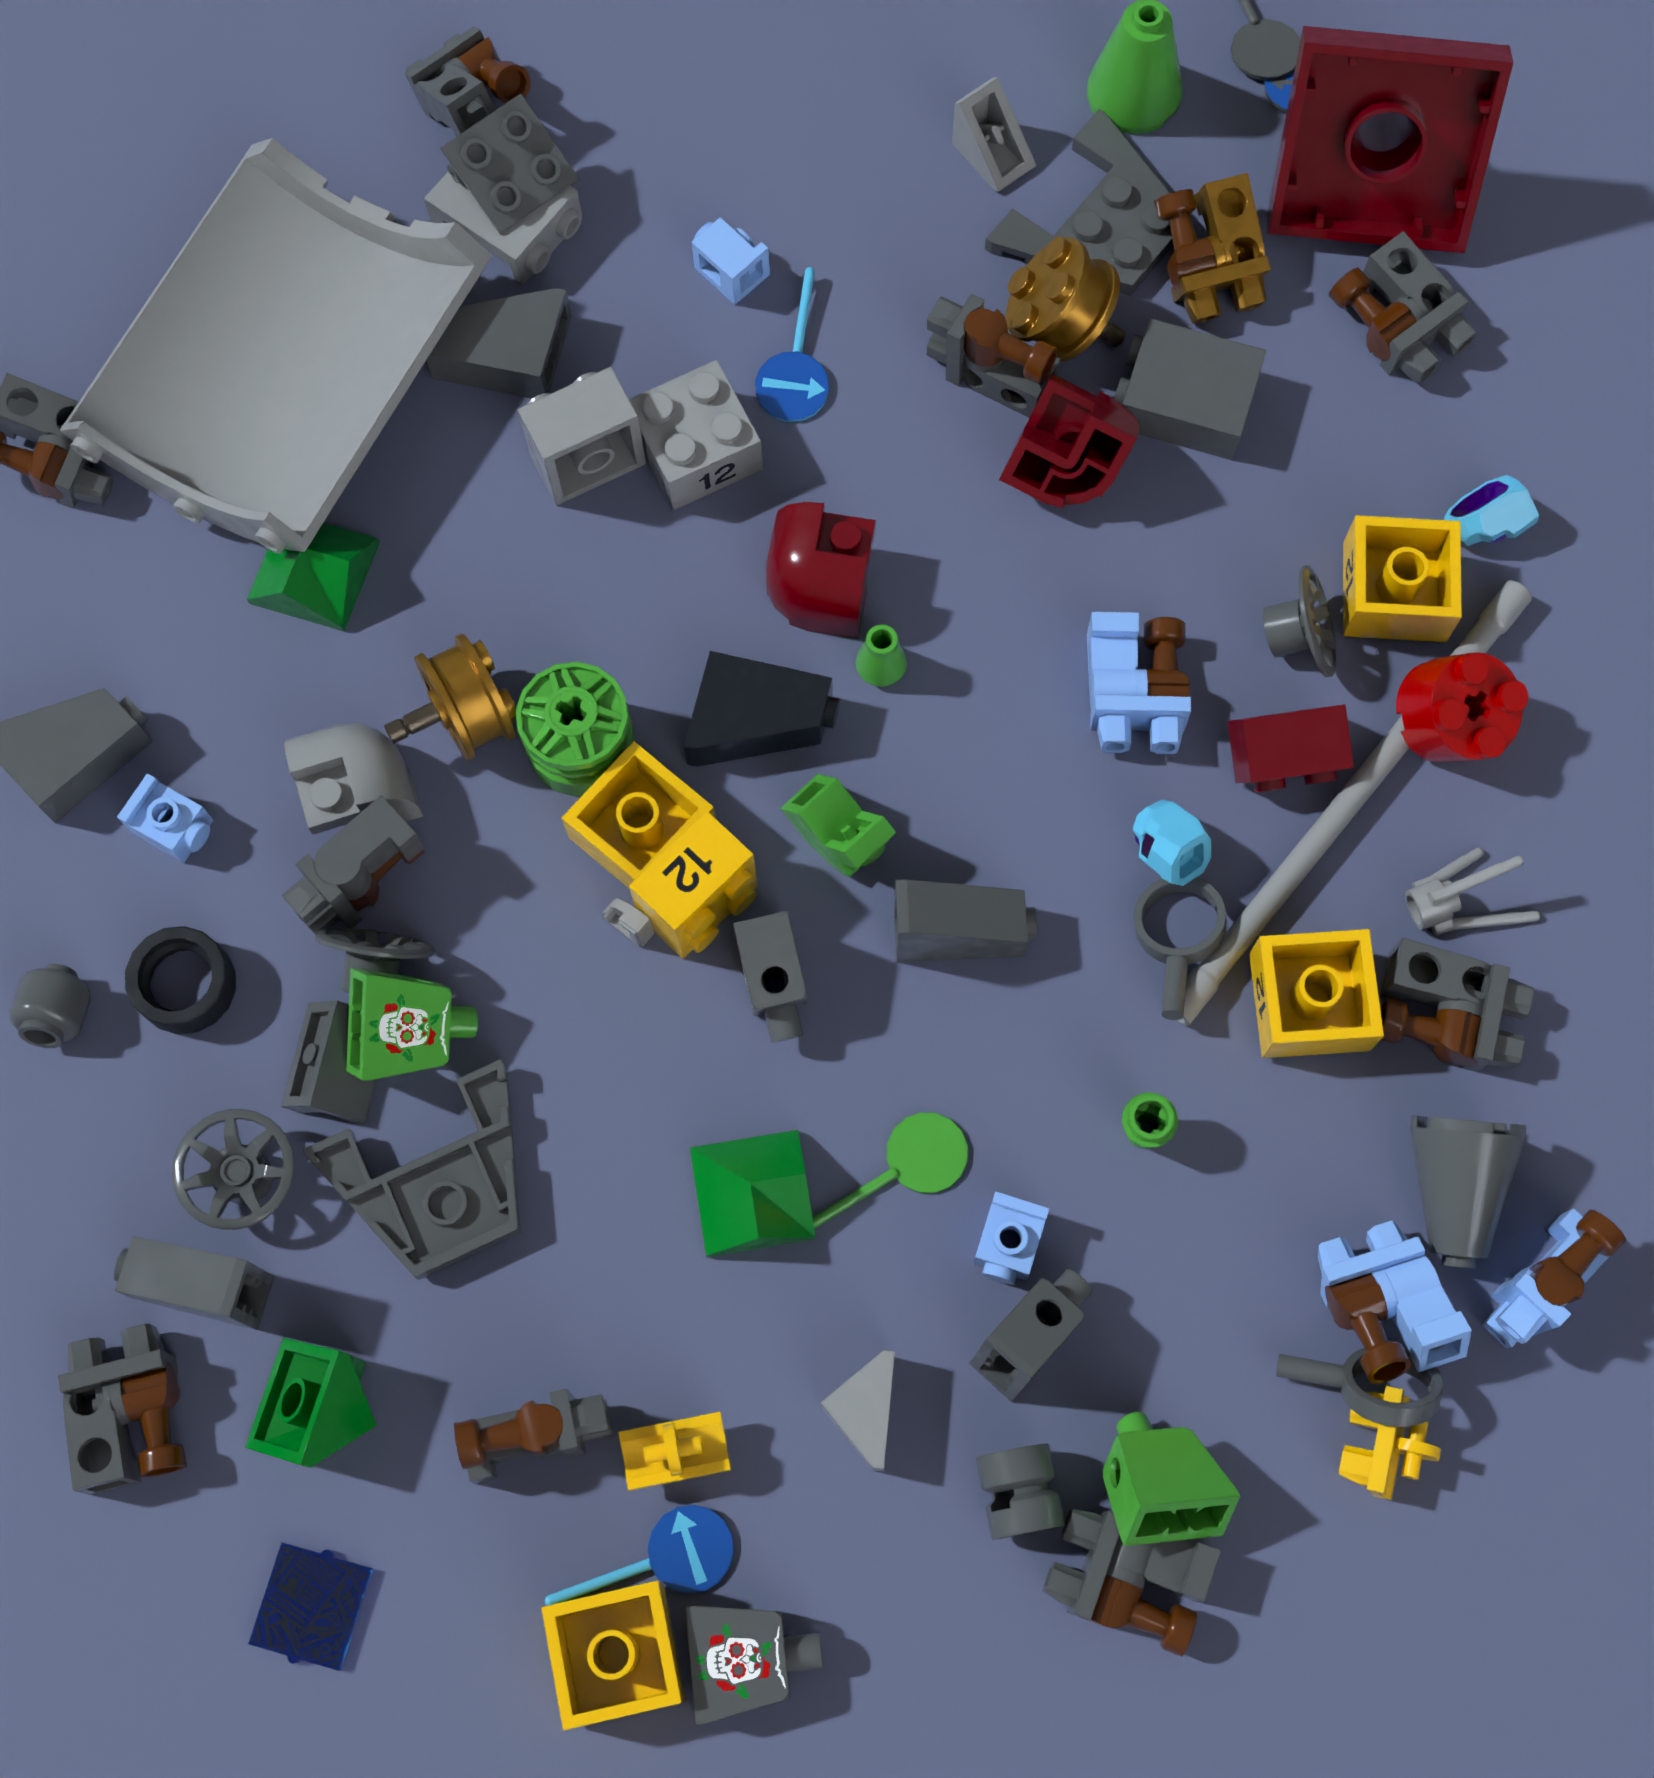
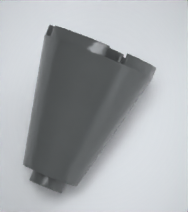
(1464, 1182)

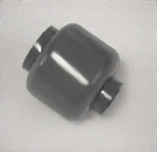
(50, 1006)

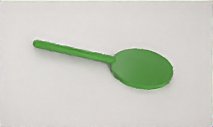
(923, 1155)

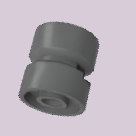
(1020, 1491)

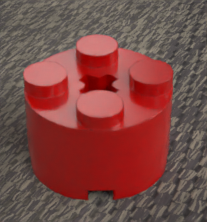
(1461, 707)

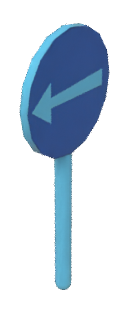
(793, 383)
(685, 1549)

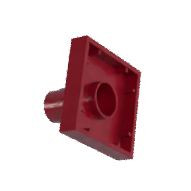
(1387, 137)

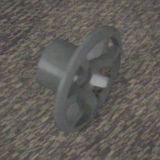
(1296, 626)
(370, 953)
(235, 1172)

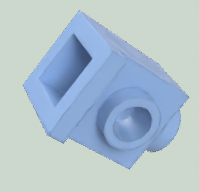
(729, 259)
(146, 816)
(1010, 1214)

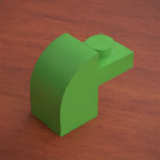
(837, 825)

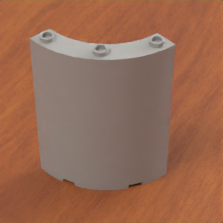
(274, 351)

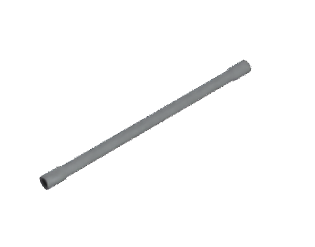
(1205, 979)

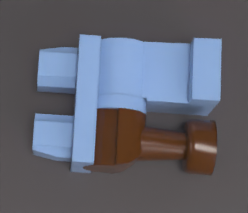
(1135, 698)
(1393, 1284)
(1537, 1294)

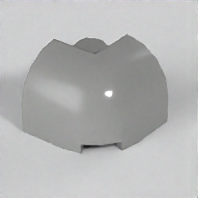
(347, 770)

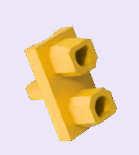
(674, 1451)
(1379, 1467)

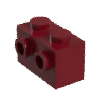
(1290, 745)

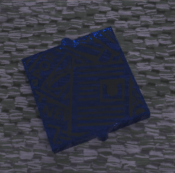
(311, 1606)

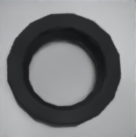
(152, 952)

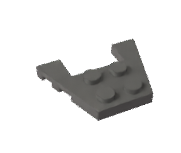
(1113, 221)
(445, 1200)

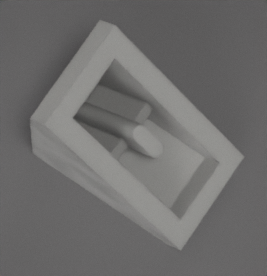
(990, 136)
(863, 1407)

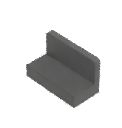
(319, 1067)

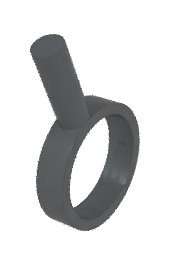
(1179, 958)
(1358, 1400)

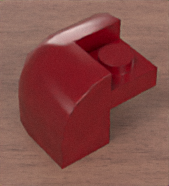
(1071, 445)
(819, 568)

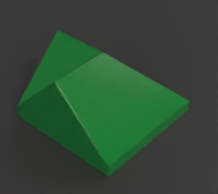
(318, 582)
(752, 1193)
(310, 1404)

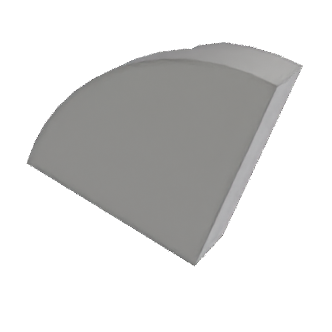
(629, 921)

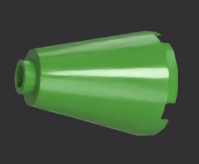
(1138, 70)

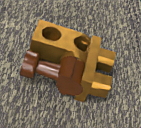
(1224, 260)

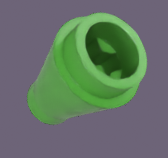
(881, 657)
(1154, 1110)

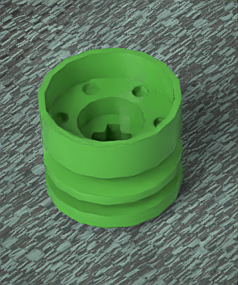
(576, 754)

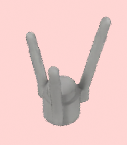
(1434, 901)

